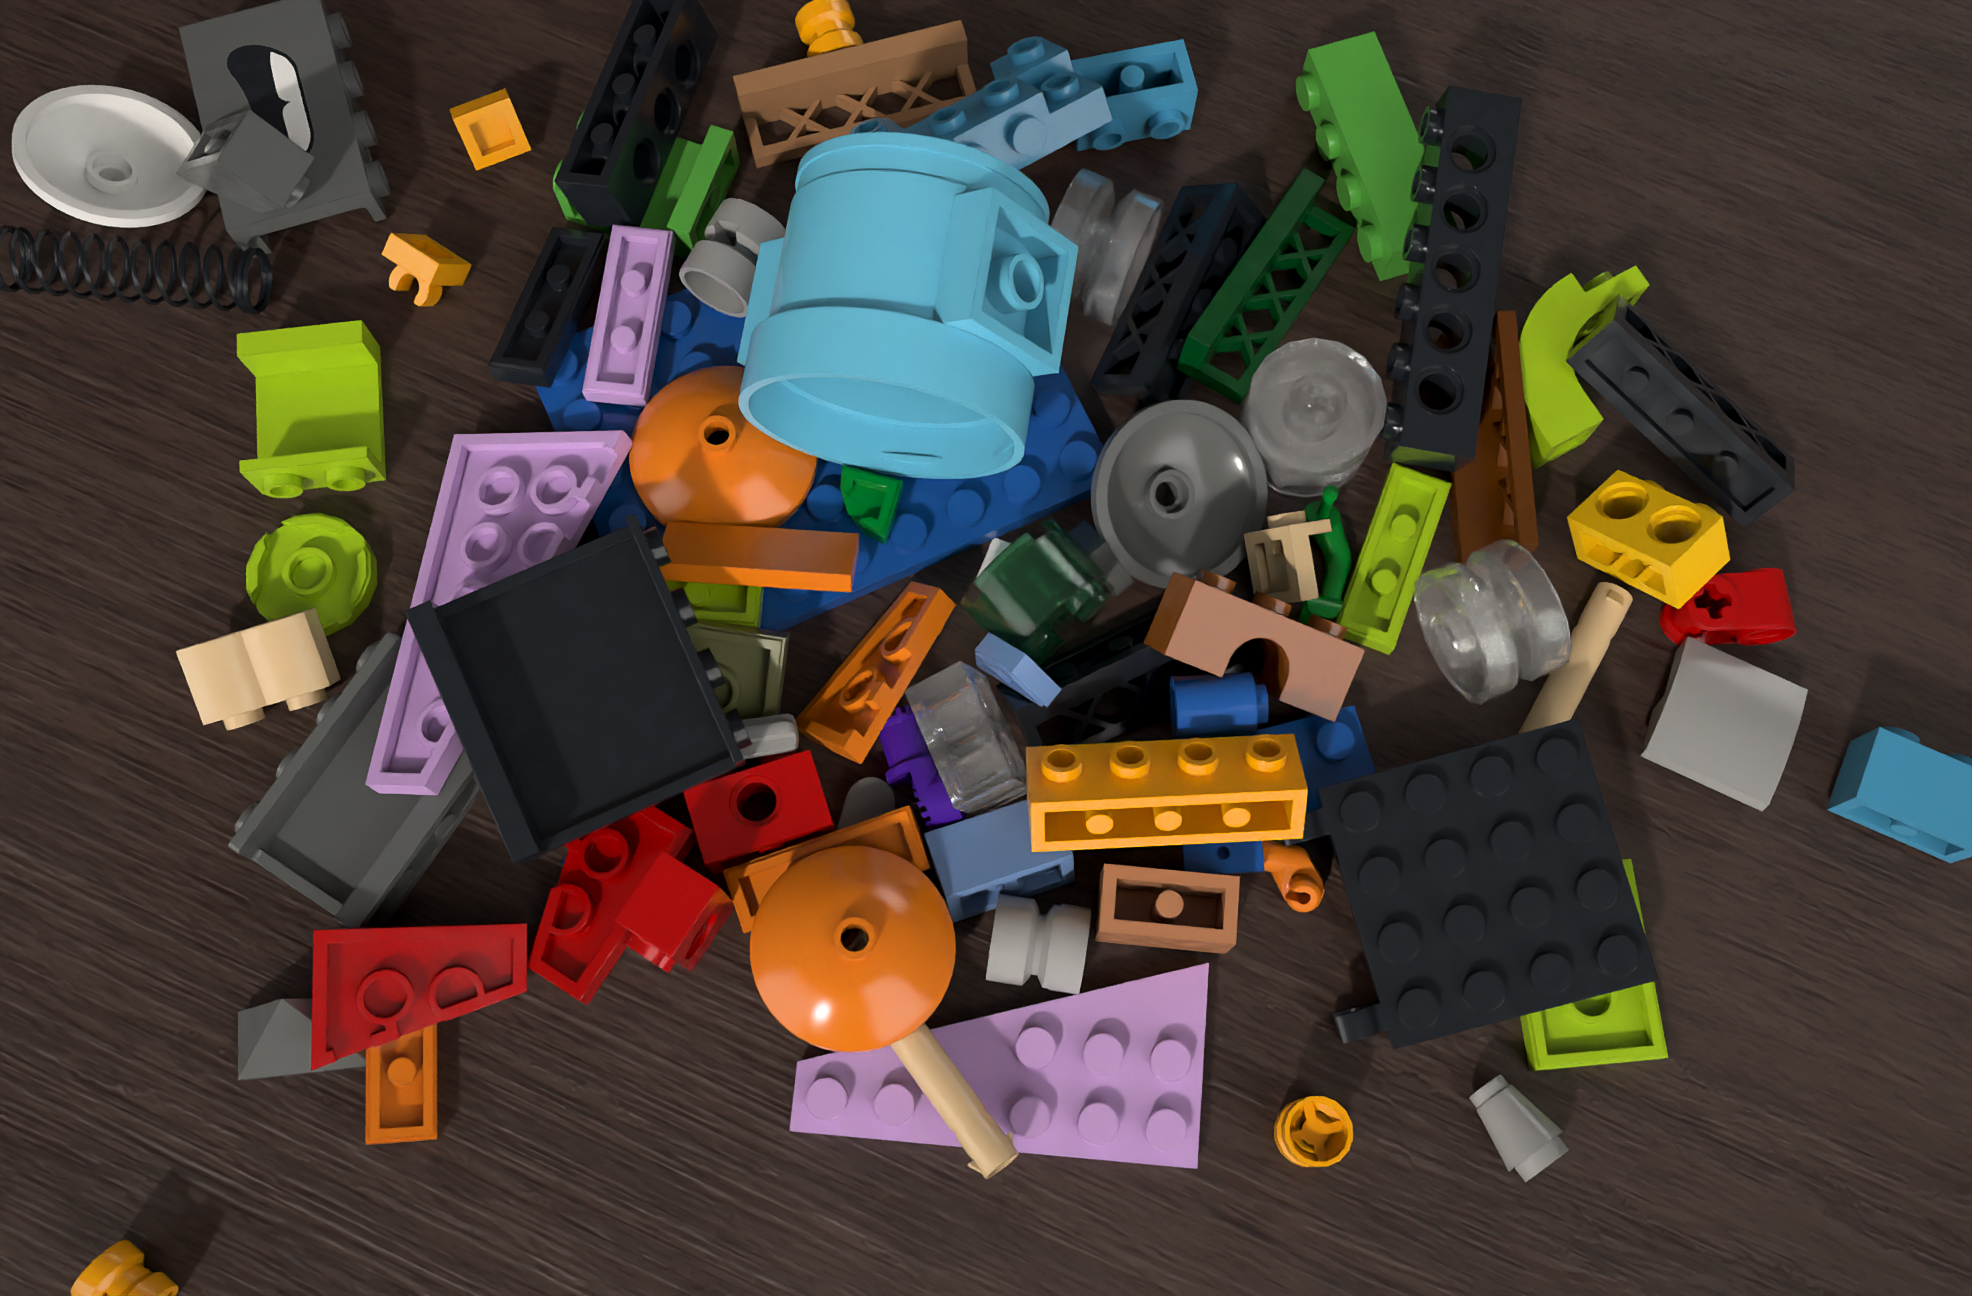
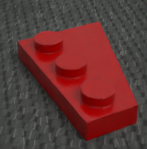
(578, 930)
(400, 979)

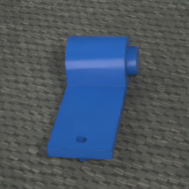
(1212, 709)

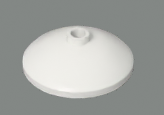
(106, 155)

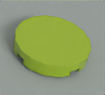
(311, 565)

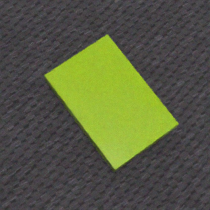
(1598, 1029)

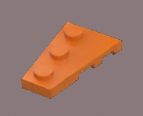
(872, 679)

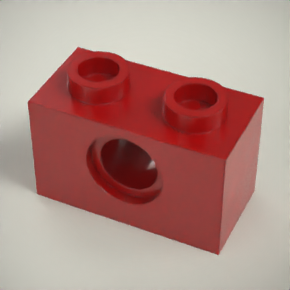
(731, 839)
(673, 914)

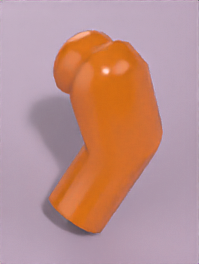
(1294, 874)

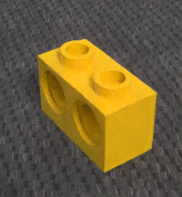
(1649, 538)

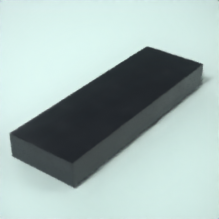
(550, 308)

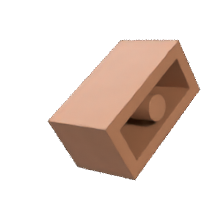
(1167, 908)

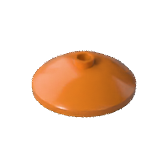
(732, 483)
(841, 995)

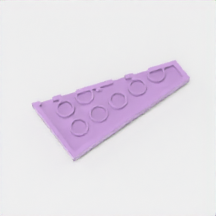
(497, 512)
(1068, 1076)

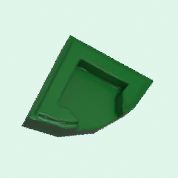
(871, 501)

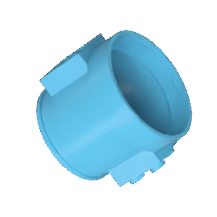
(906, 309)

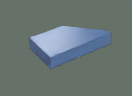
(1015, 670)

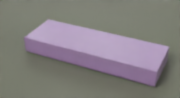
(629, 316)

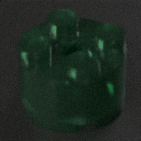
(1037, 591)

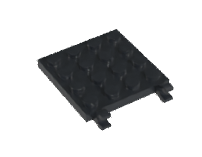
(1482, 886)

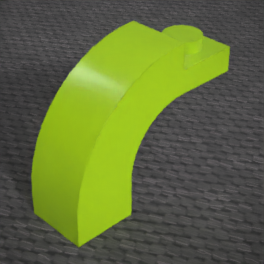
(1555, 403)

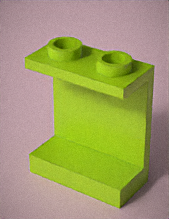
(315, 408)

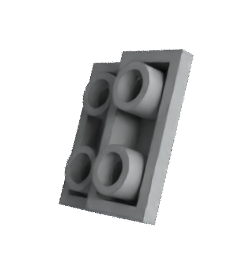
(1725, 723)

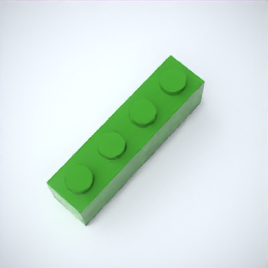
(1368, 141)

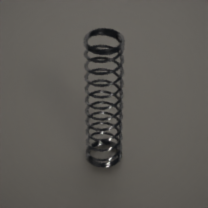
(30, 259)

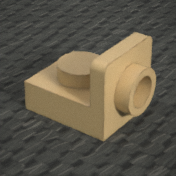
(1282, 557)

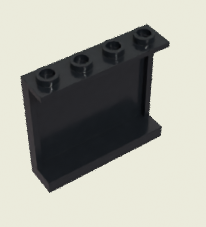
(580, 691)

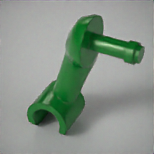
(1336, 556)

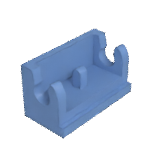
(992, 858)

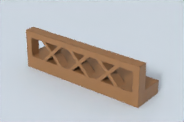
(849, 76)

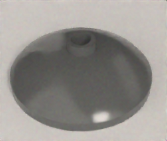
(1211, 484)

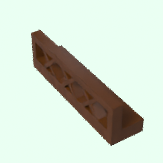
(1495, 490)

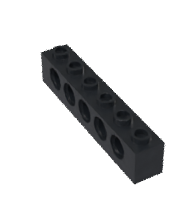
(1485, 132)

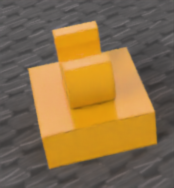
(490, 129)
(428, 262)

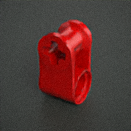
(1734, 609)

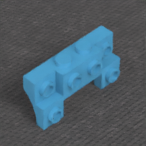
(1021, 114)

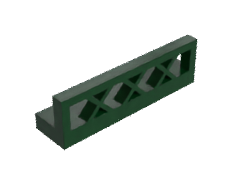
(1254, 272)

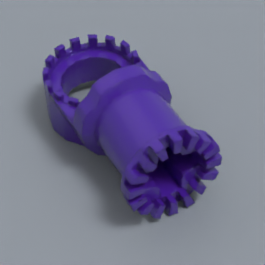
(912, 762)

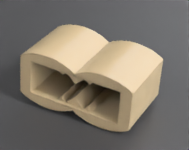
(260, 667)

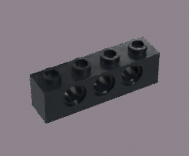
(636, 111)

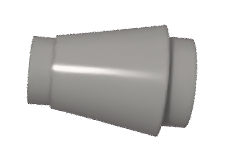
(1518, 1128)

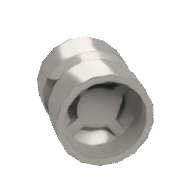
(724, 265)
(1038, 944)

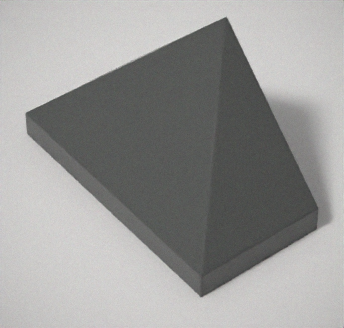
(277, 1041)

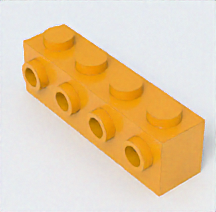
(1165, 792)

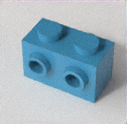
(1146, 91)
(1907, 792)

